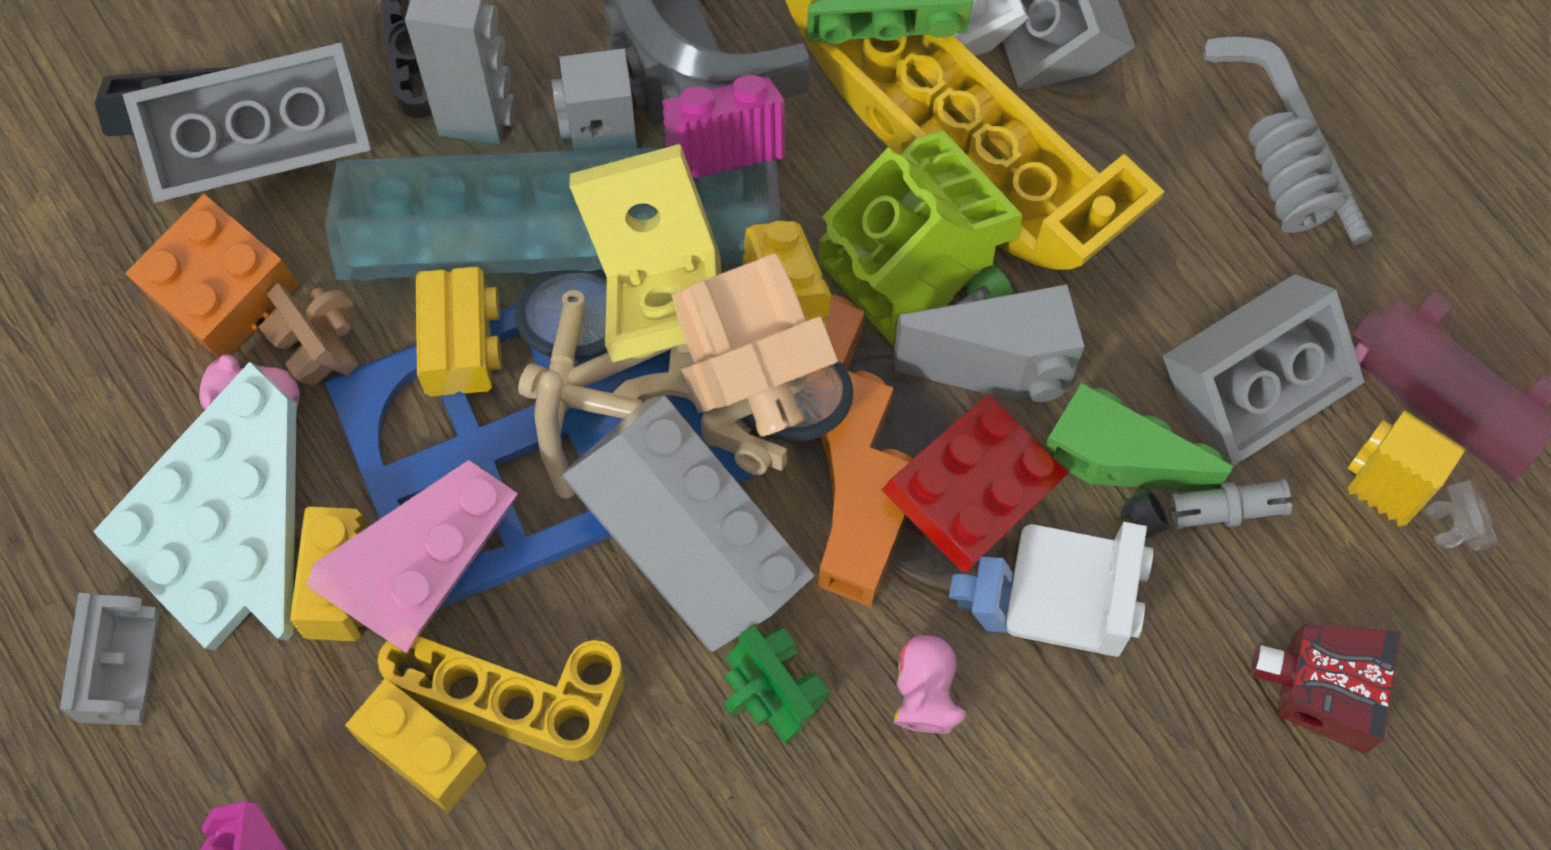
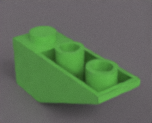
(885, 19)
(1119, 447)

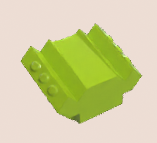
(915, 230)

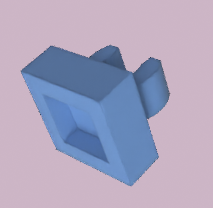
(986, 594)

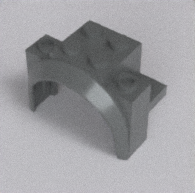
(675, 50)

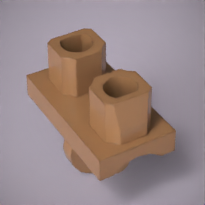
(317, 324)

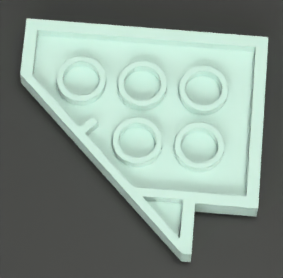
(218, 515)

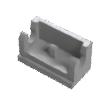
(109, 660)

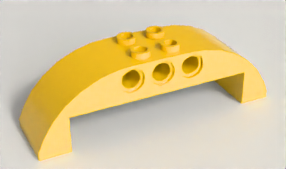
(938, 85)

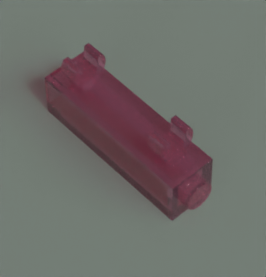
(1455, 387)

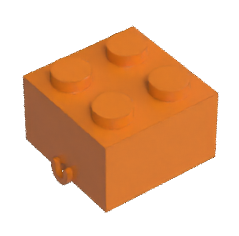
(212, 277)

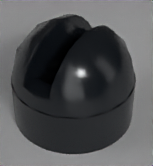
(1146, 511)

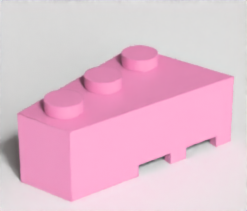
(415, 555)

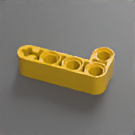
(500, 685)

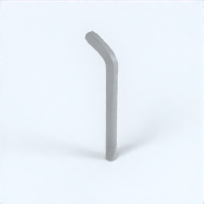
(1281, 75)

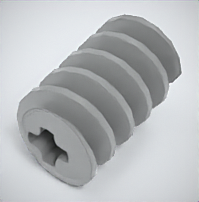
(1296, 170)

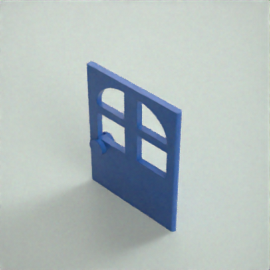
(362, 408)

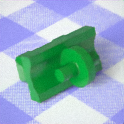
(766, 686)

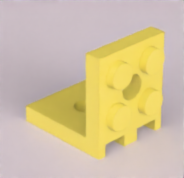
(646, 257)

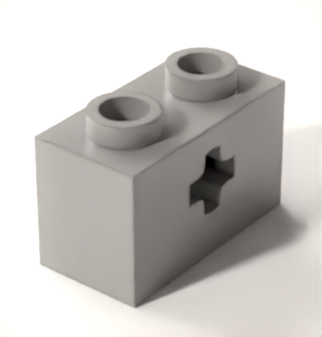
(595, 101)

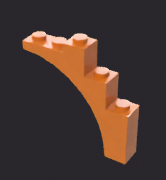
(863, 516)

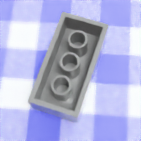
(248, 121)

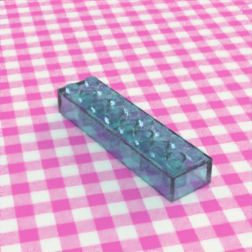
(505, 212)

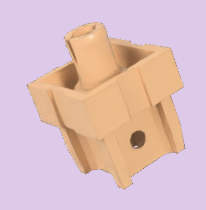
(750, 342)

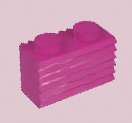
(727, 125)

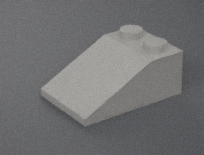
(995, 346)

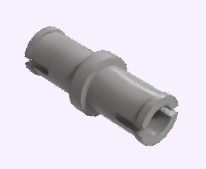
(1230, 504)

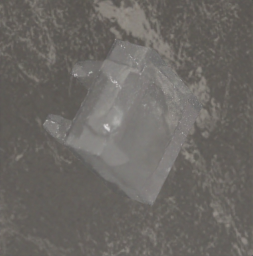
(1470, 518)

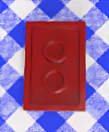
(975, 482)

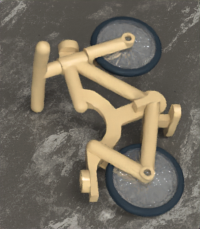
(567, 321)

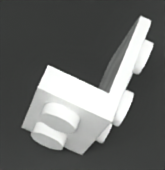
(1079, 588)

